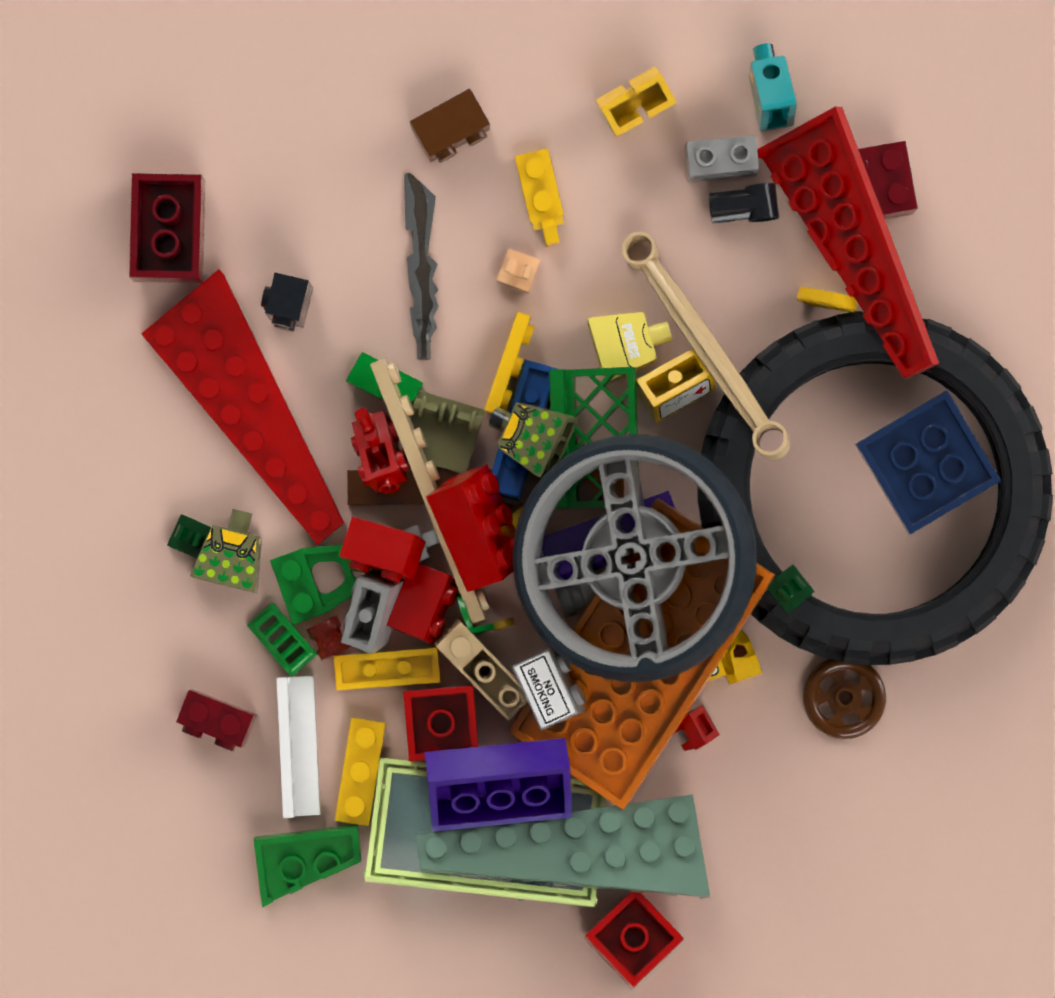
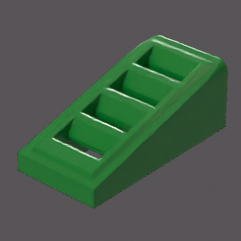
(300, 662)

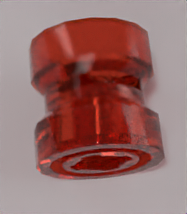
(328, 637)

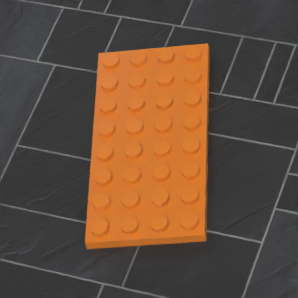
(632, 722)

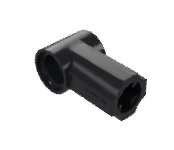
(753, 204)

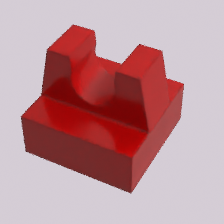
(698, 728)

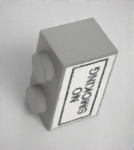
(550, 688)

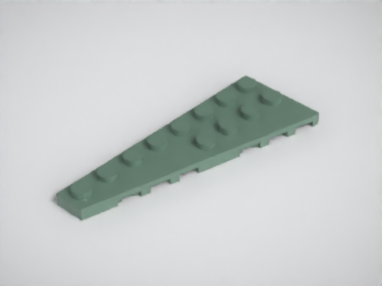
(635, 849)

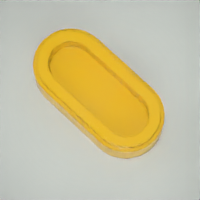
(827, 299)

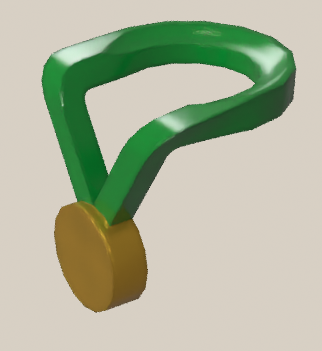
(496, 626)

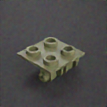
(448, 429)

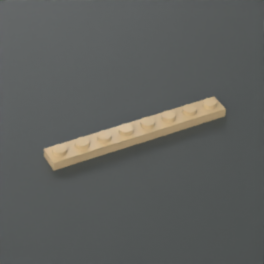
(423, 470)

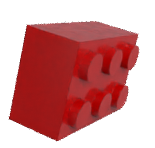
(475, 526)

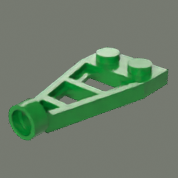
(299, 586)

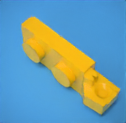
(540, 193)

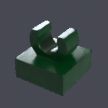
(189, 536)
(790, 589)

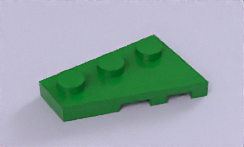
(299, 858)

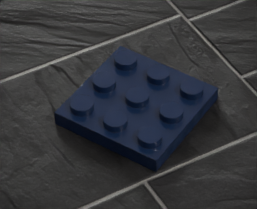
(927, 462)

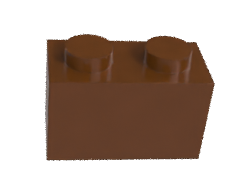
(451, 126)

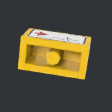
(675, 385)

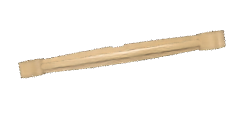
(705, 345)

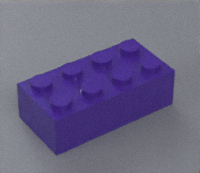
(499, 784)

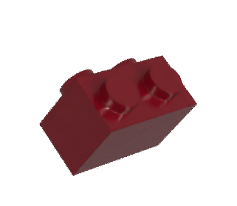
(215, 718)

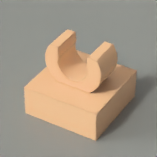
(518, 270)

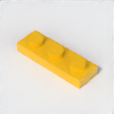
(510, 363)
(387, 669)
(360, 771)

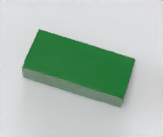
(364, 379)

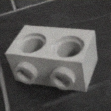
(721, 158)

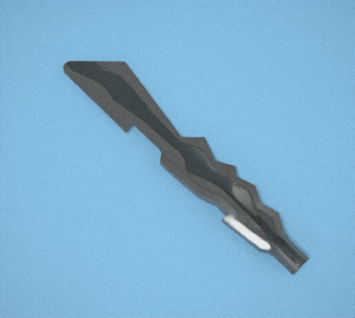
(421, 267)

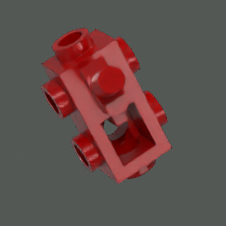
(379, 451)

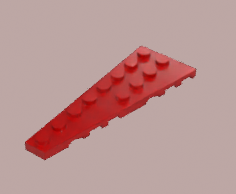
(835, 199)
(225, 371)

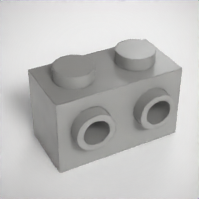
(370, 612)

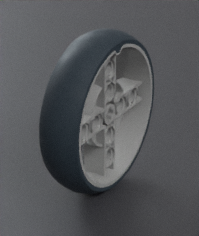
(651, 656)

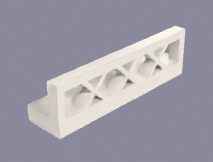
(298, 746)

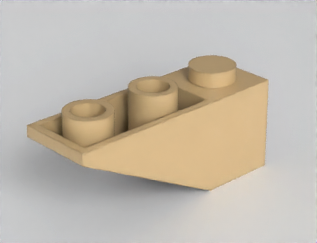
(481, 669)

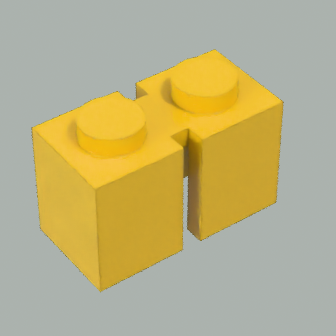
(646, 91)

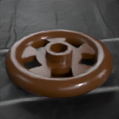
(834, 725)

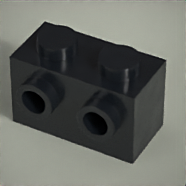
(287, 301)

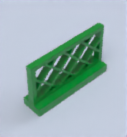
(563, 400)

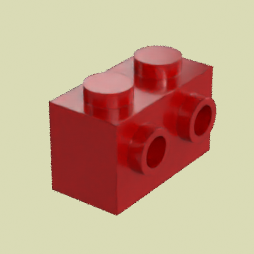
(382, 549)
(423, 604)

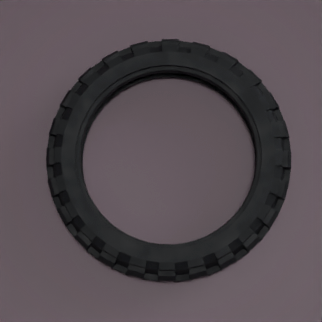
(1020, 515)

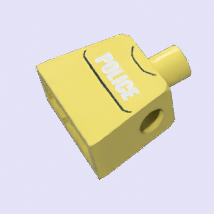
(626, 340)

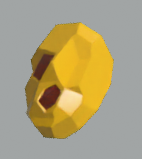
(740, 660)

